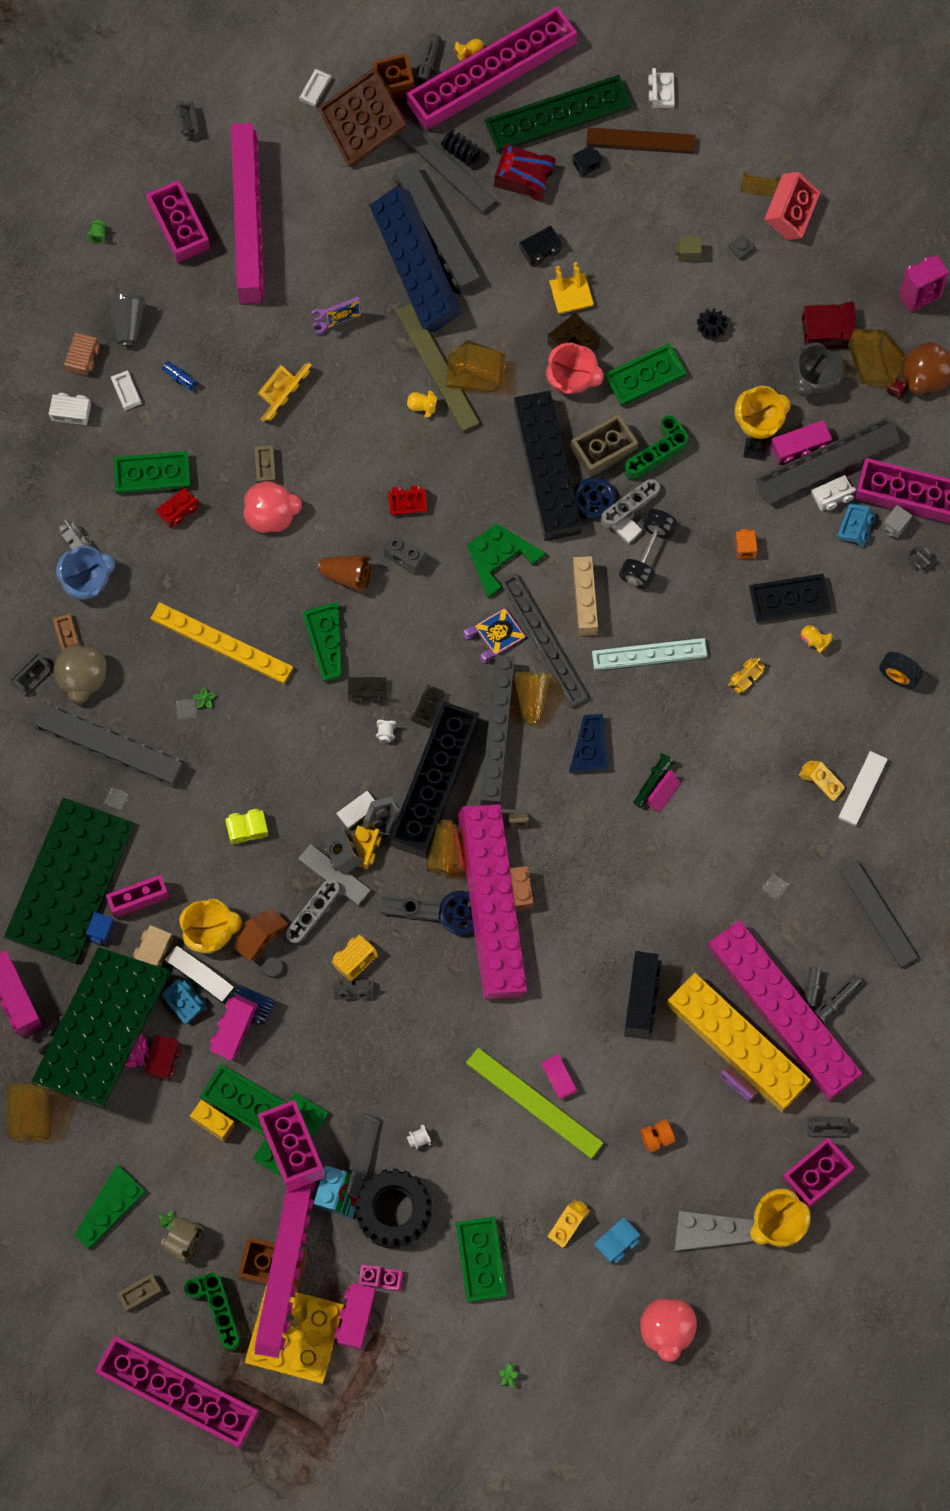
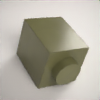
(689, 248)

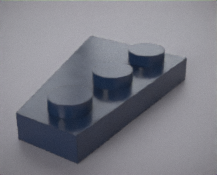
(590, 746)

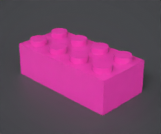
(178, 221)
(16, 1000)
(291, 1146)

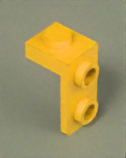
(823, 778)
(568, 1222)

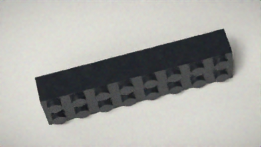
(547, 465)
(434, 779)

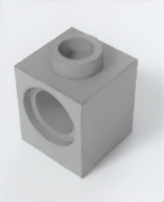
(896, 522)

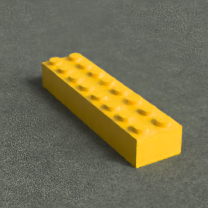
(738, 1042)

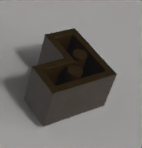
(575, 331)

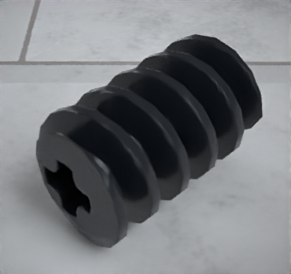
(459, 148)

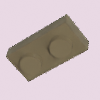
(265, 463)
(139, 1292)

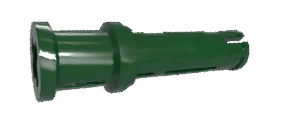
(657, 774)

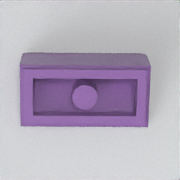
(739, 1084)

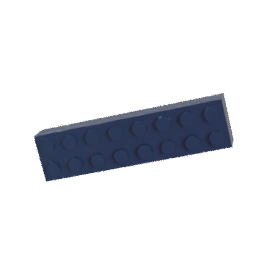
(415, 259)

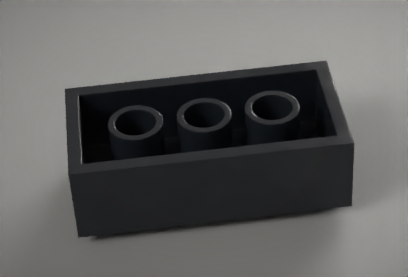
(642, 989)

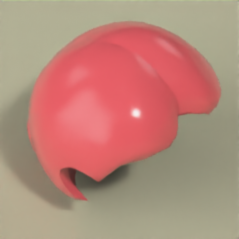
(573, 369)
(270, 507)
(668, 1327)

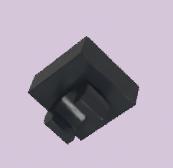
(753, 448)

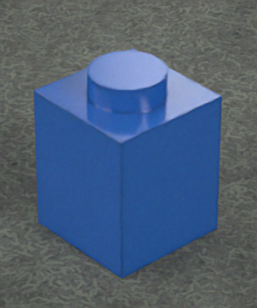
(100, 928)

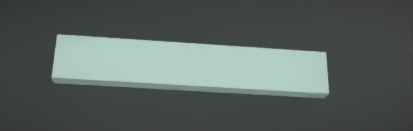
(649, 654)

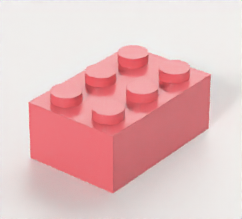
(792, 205)

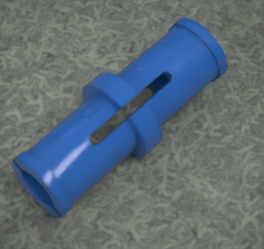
(179, 375)

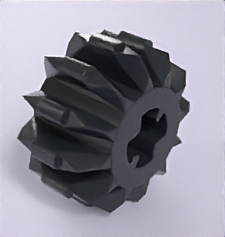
(719, 323)

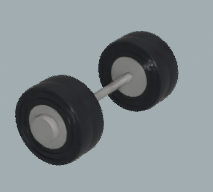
(637, 572)

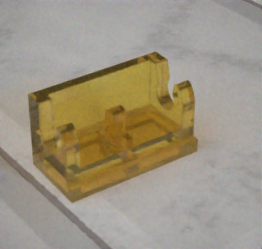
(759, 185)

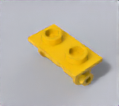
(740, 679)

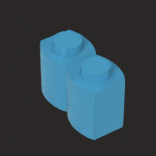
(617, 1240)

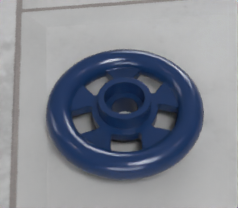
(594, 483)
(453, 927)

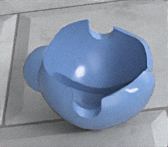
(84, 572)

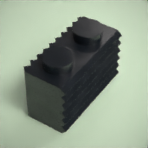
(540, 246)

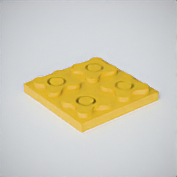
(307, 1344)

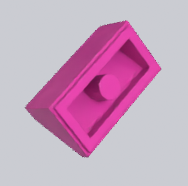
(663, 791)

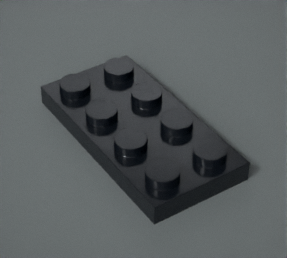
(789, 598)

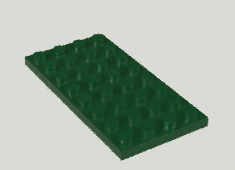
(69, 880)
(100, 1027)

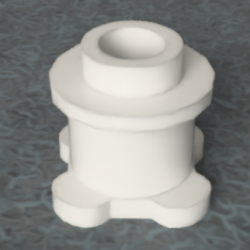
(385, 731)
(418, 1138)

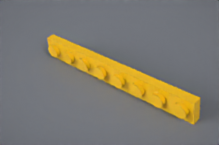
(221, 643)

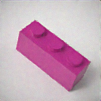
(800, 442)
(137, 896)
(233, 1027)
(355, 1316)

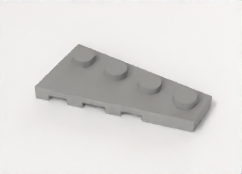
(706, 1230)

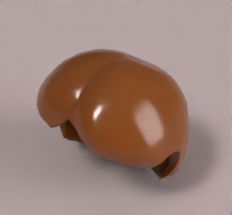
(927, 368)

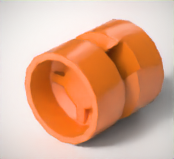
(664, 1136)

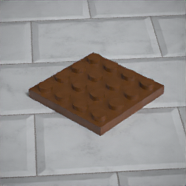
(362, 117)

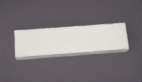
(862, 788)

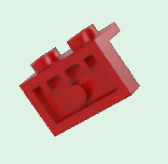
(407, 500)
(177, 508)

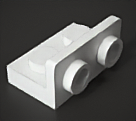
(662, 89)
(833, 493)

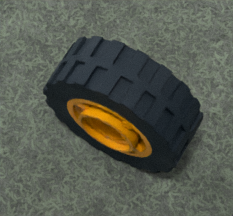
(901, 670)

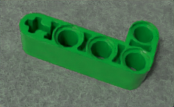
(654, 452)
(217, 1312)

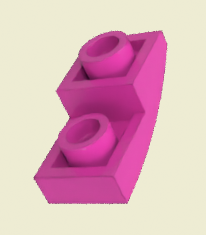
(559, 1076)
(381, 1277)

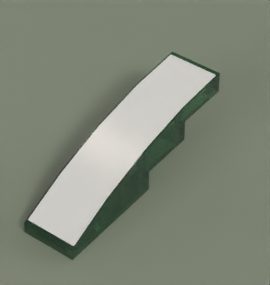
(200, 974)

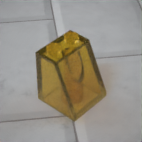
(875, 356)
(475, 368)
(28, 1112)

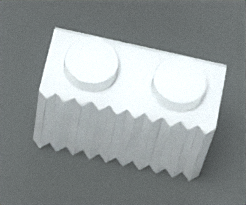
(69, 409)

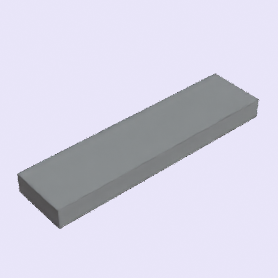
(322, 867)

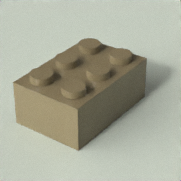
(604, 445)

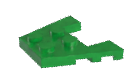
(494, 549)

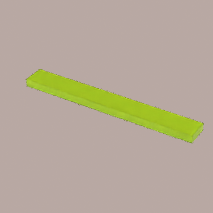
(534, 1103)

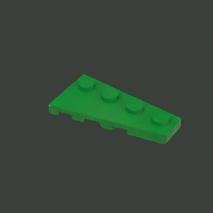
(324, 635)
(110, 1205)

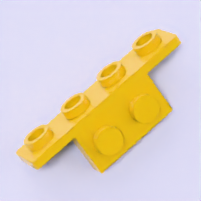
(279, 386)

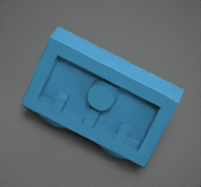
(856, 524)
(184, 1000)

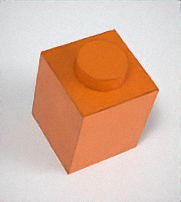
(745, 544)

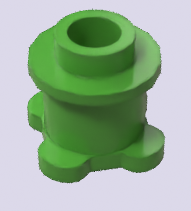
(97, 232)

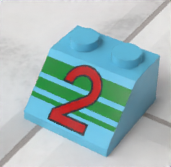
(333, 1194)

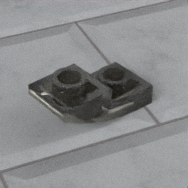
(428, 706)

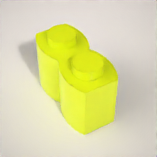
(246, 826)

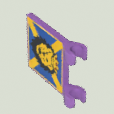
(336, 314)
(497, 632)

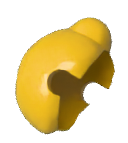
(761, 411)
(208, 925)
(780, 1219)

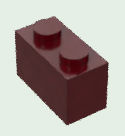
(162, 1058)

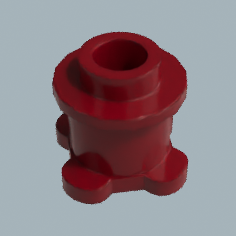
(898, 388)

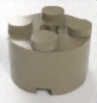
(183, 1239)

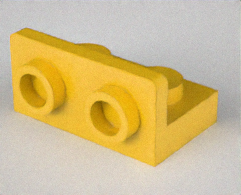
(366, 841)

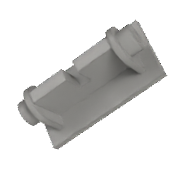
(71, 532)

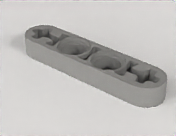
(630, 503)
(315, 913)

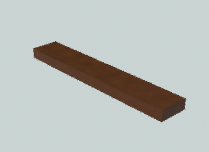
(641, 140)

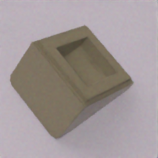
(518, 820)

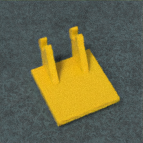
(571, 292)

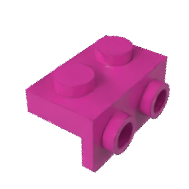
(139, 1053)

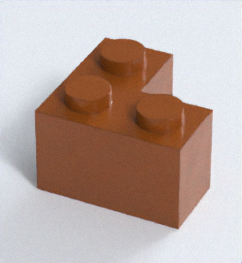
(258, 933)

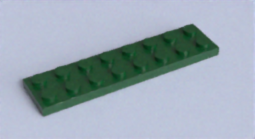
(558, 113)

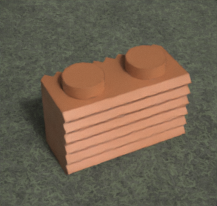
(81, 354)
(521, 888)

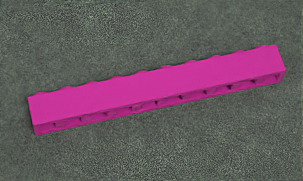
(284, 1271)

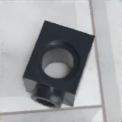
(586, 160)

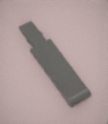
(362, 1152)

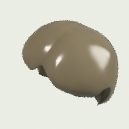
(80, 671)

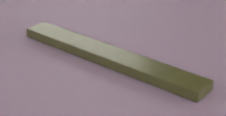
(437, 368)

